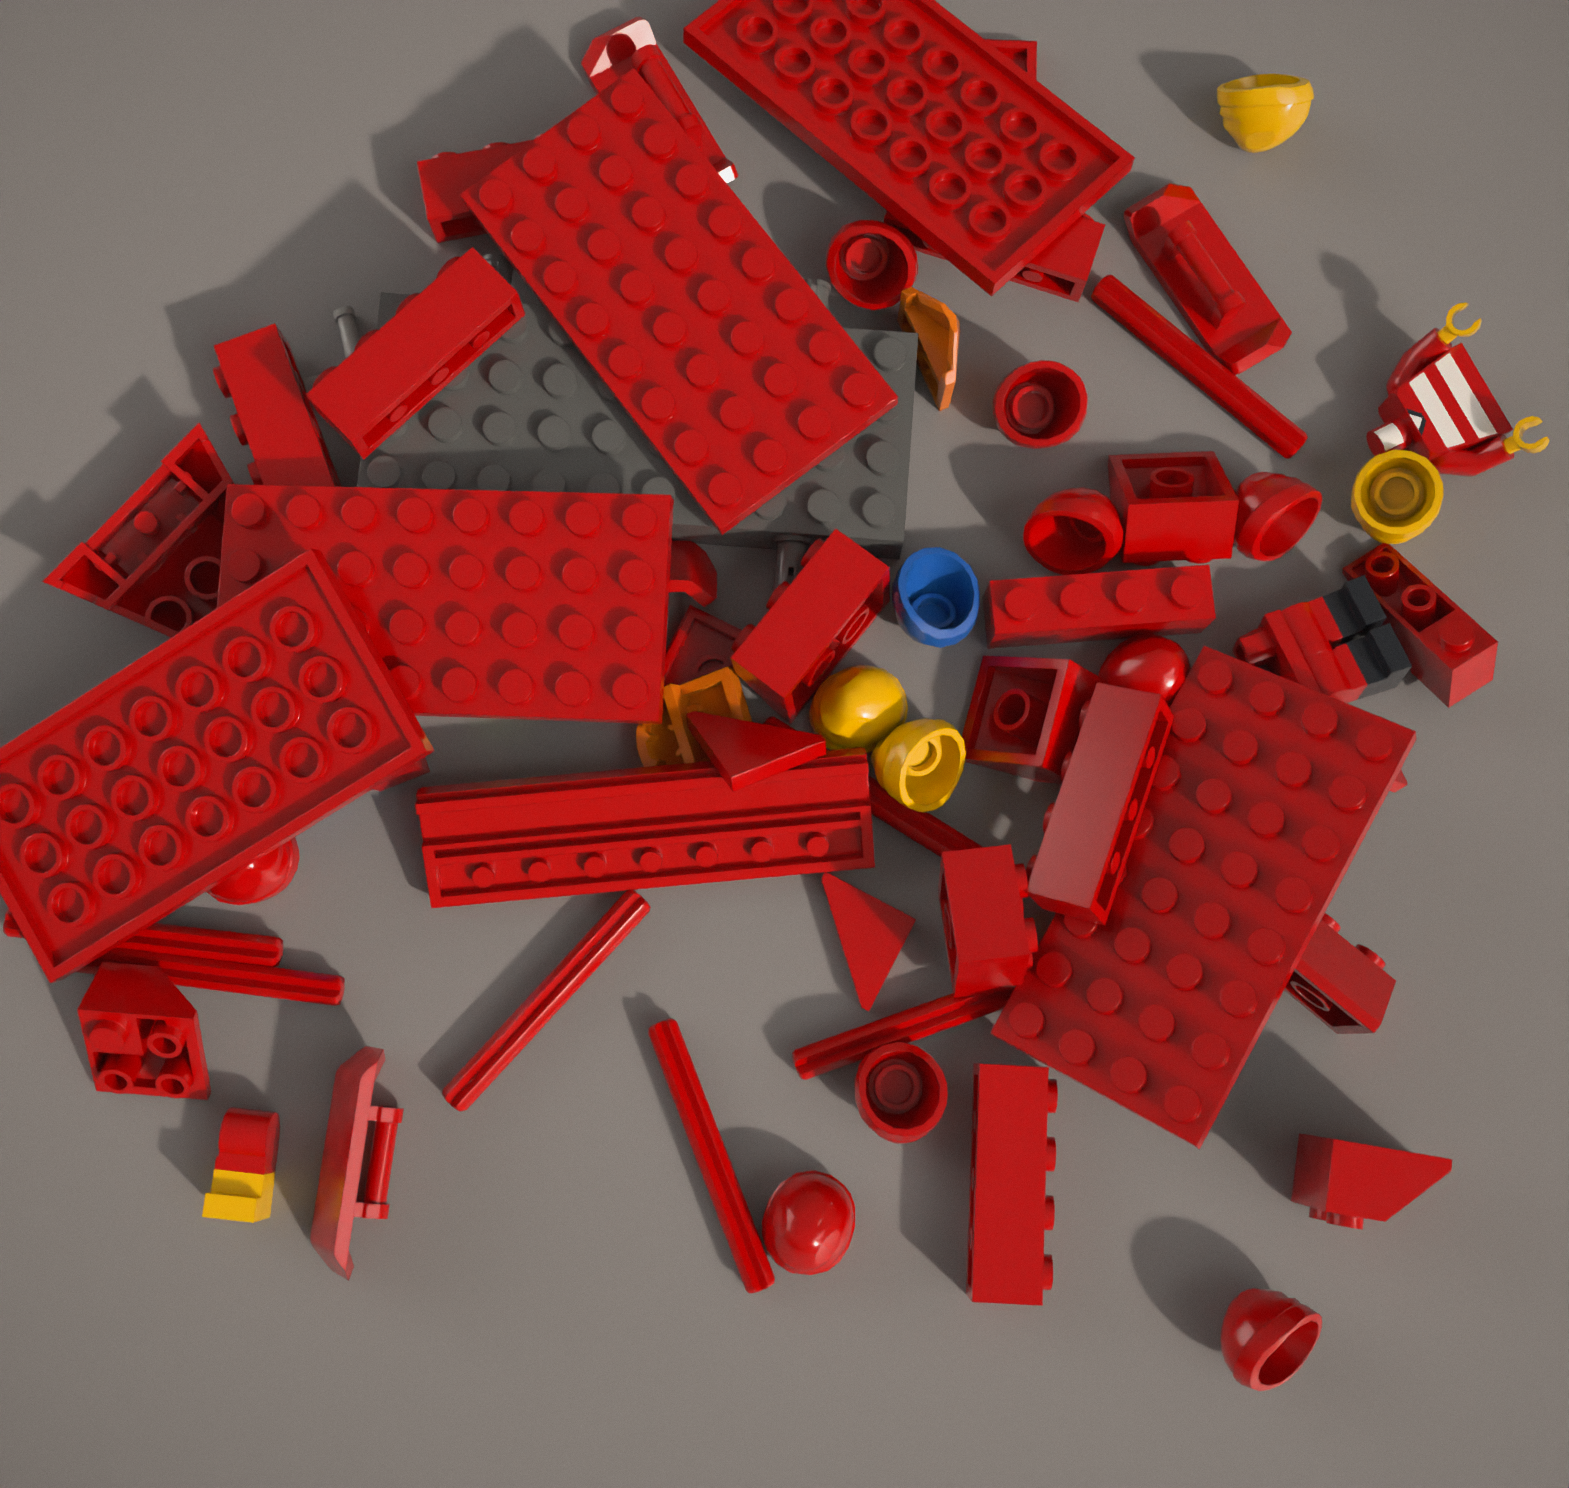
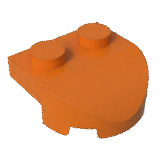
(672, 741)

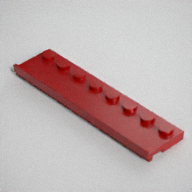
(642, 829)

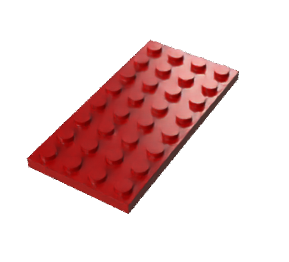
(920, 121)
(679, 301)
(483, 593)
(196, 764)
(1217, 899)

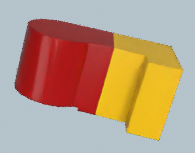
(244, 1166)

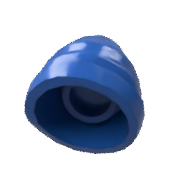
(936, 597)

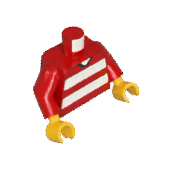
(1446, 409)

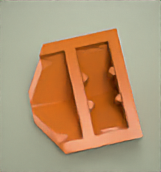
(937, 341)

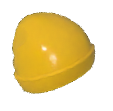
(1264, 109)
(1396, 496)
(858, 707)
(920, 763)

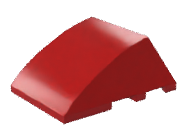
(161, 547)

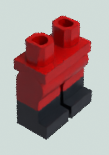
(1330, 644)

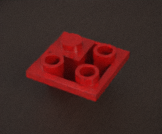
(142, 1034)

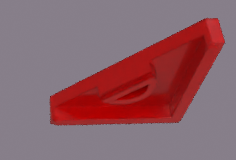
(698, 647)
(750, 750)
(868, 934)

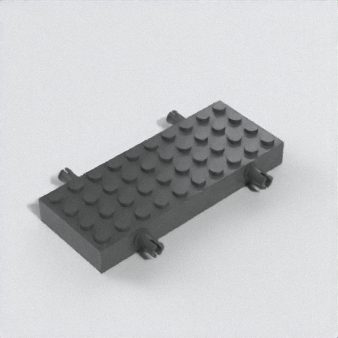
(545, 422)

